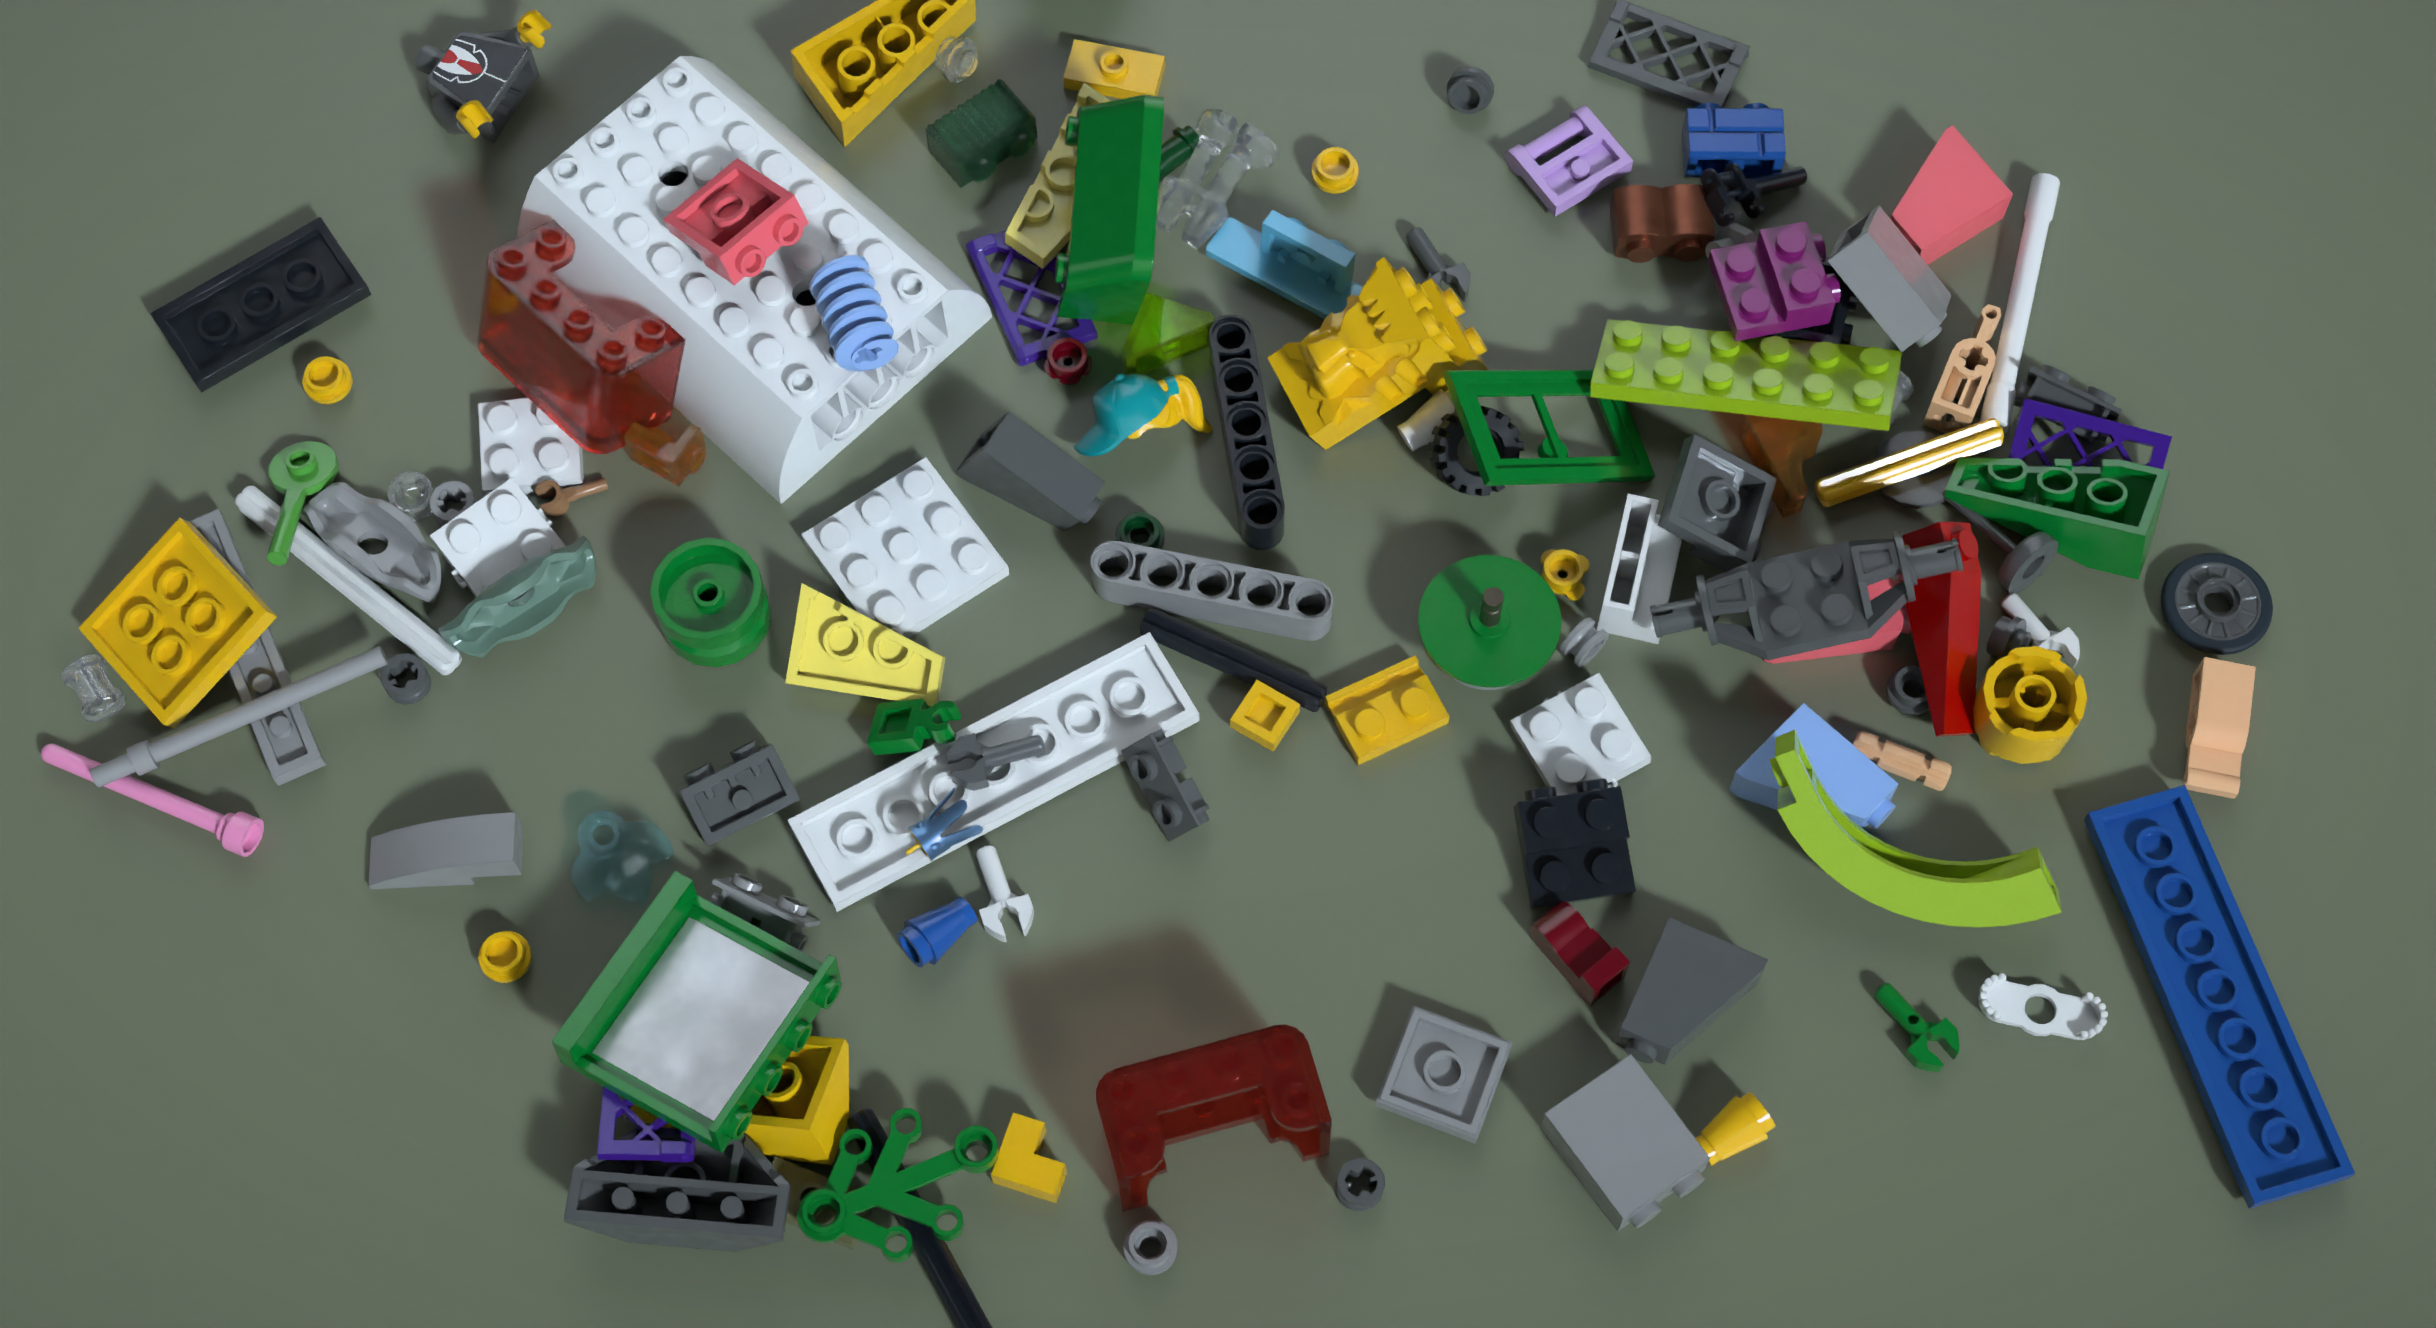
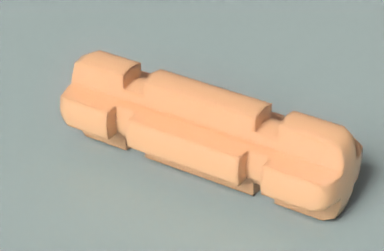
(1904, 761)

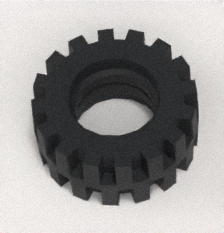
(1445, 450)

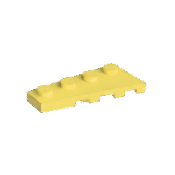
(1045, 214)

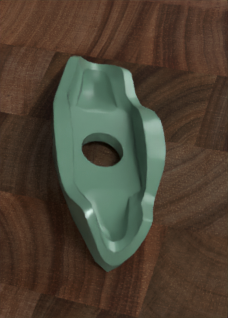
(548, 586)

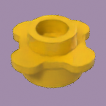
(1572, 564)

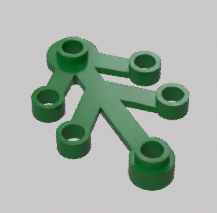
(890, 1188)

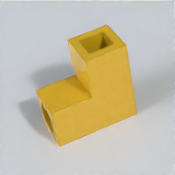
(1021, 1166)

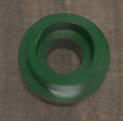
(1141, 524)

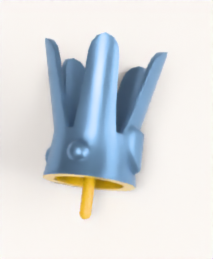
(928, 831)

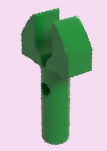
(1919, 1030)

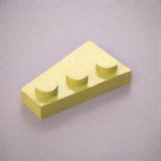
(857, 655)

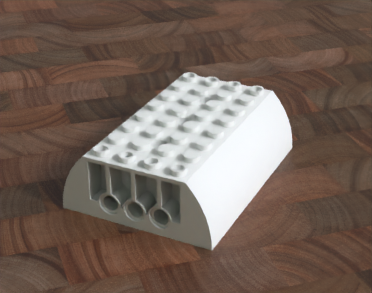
(752, 356)

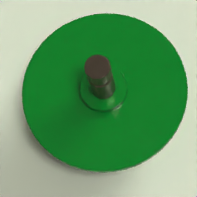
(1489, 621)

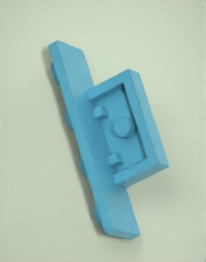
(1289, 261)

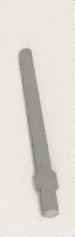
(146, 756)

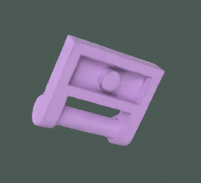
(1577, 170)

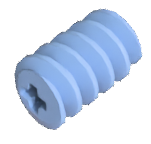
(853, 314)

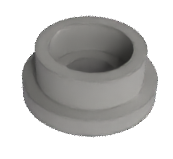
(1144, 1232)

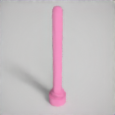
(237, 832)

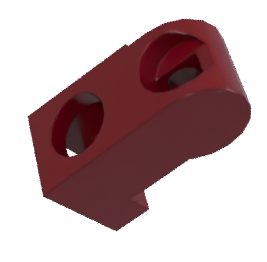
(1579, 952)

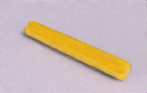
(1909, 462)

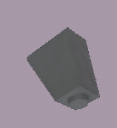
(1031, 474)
(1685, 990)

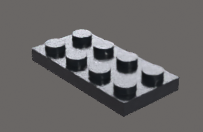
(261, 304)

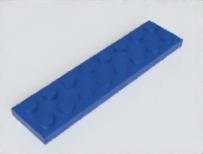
(2218, 997)

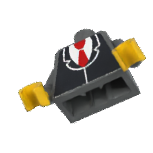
(483, 76)

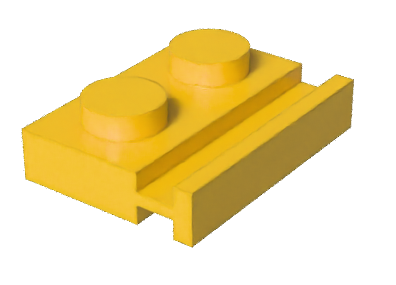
(1386, 710)

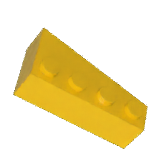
(874, 57)

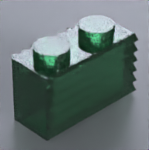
(982, 134)

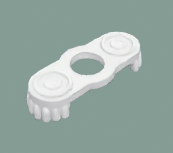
(2073, 1018)

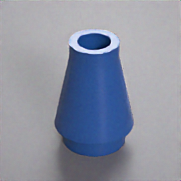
(934, 932)

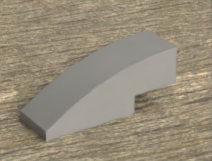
(447, 852)

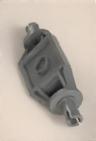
(1808, 596)

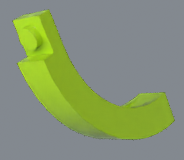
(1910, 885)

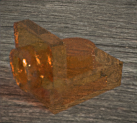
(663, 456)

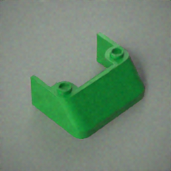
(1112, 209)

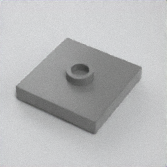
(1444, 1074)

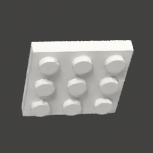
(906, 551)

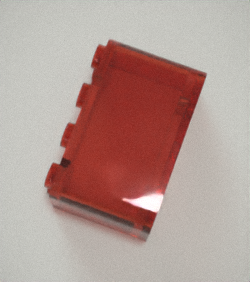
(565, 354)
(1206, 1091)

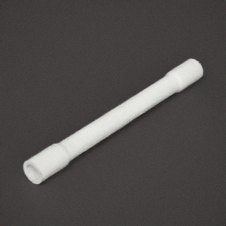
(2038, 214)

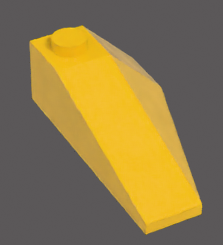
(806, 1108)

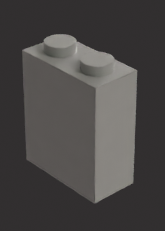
(1891, 280)
(1626, 1144)

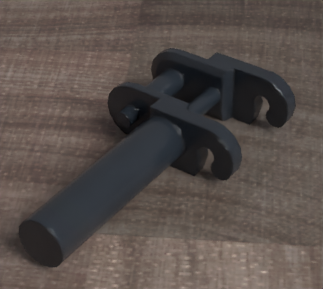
(1745, 190)

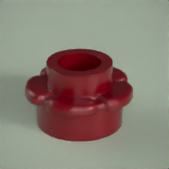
(1064, 350)

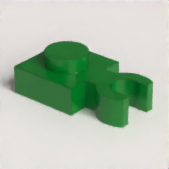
(906, 723)

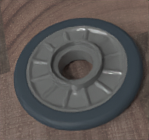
(2211, 632)

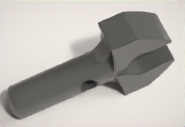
(1454, 275)
(988, 758)

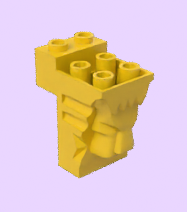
(1376, 354)

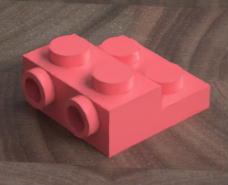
(738, 221)

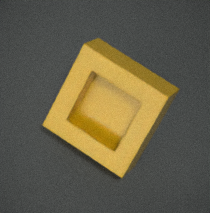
(1265, 715)

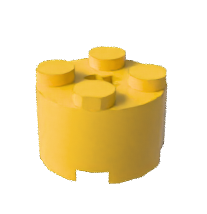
(2034, 730)

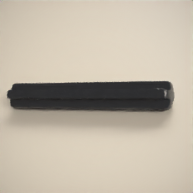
(1232, 659)

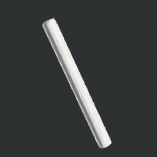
(354, 585)

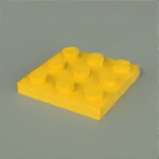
(177, 623)

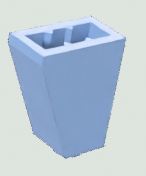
(1846, 773)

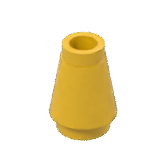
(1735, 1128)

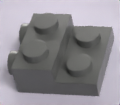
(1717, 504)

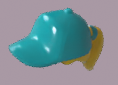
(1140, 403)

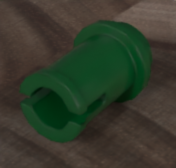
(1177, 150)

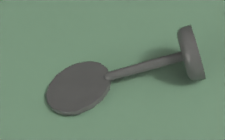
(1927, 489)

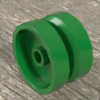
(711, 602)

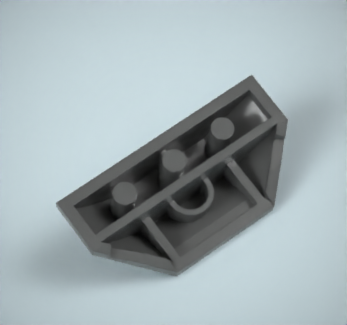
(708, 1203)

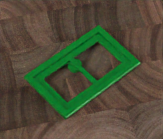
(1554, 464)

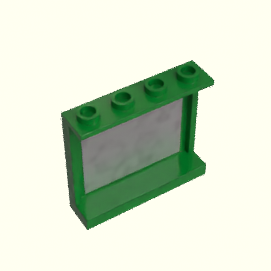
(696, 1015)

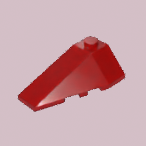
(1947, 629)

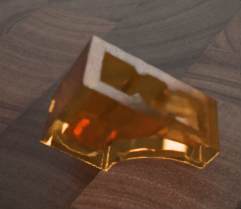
(1779, 450)

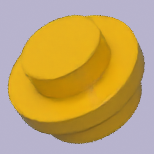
(1334, 170)
(327, 380)
(505, 956)

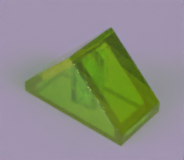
(1164, 334)

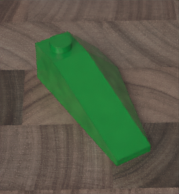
(2095, 513)

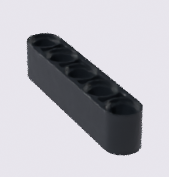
(1250, 452)

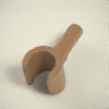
(563, 497)

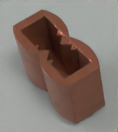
(1660, 222)

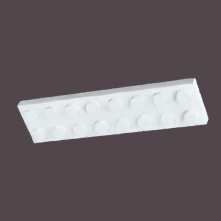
(1085, 722)

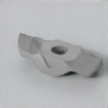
(347, 518)

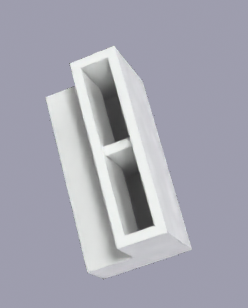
(1639, 572)

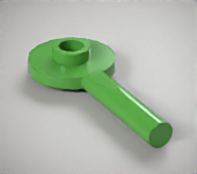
(297, 473)

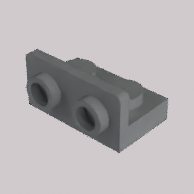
(737, 792)

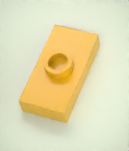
(1113, 70)

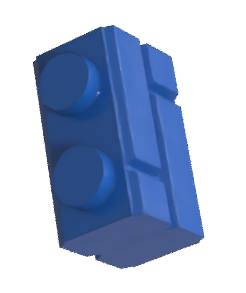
(1743, 136)

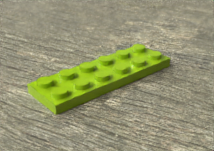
(1747, 376)

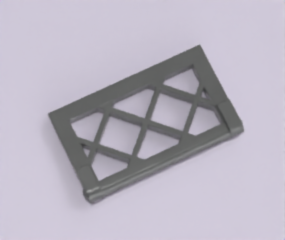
(1678, 89)

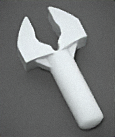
(2065, 641)
(1001, 896)

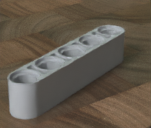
(1194, 573)

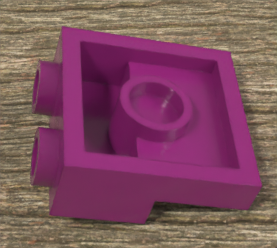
(1775, 282)

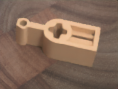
(1961, 382)
(2218, 726)

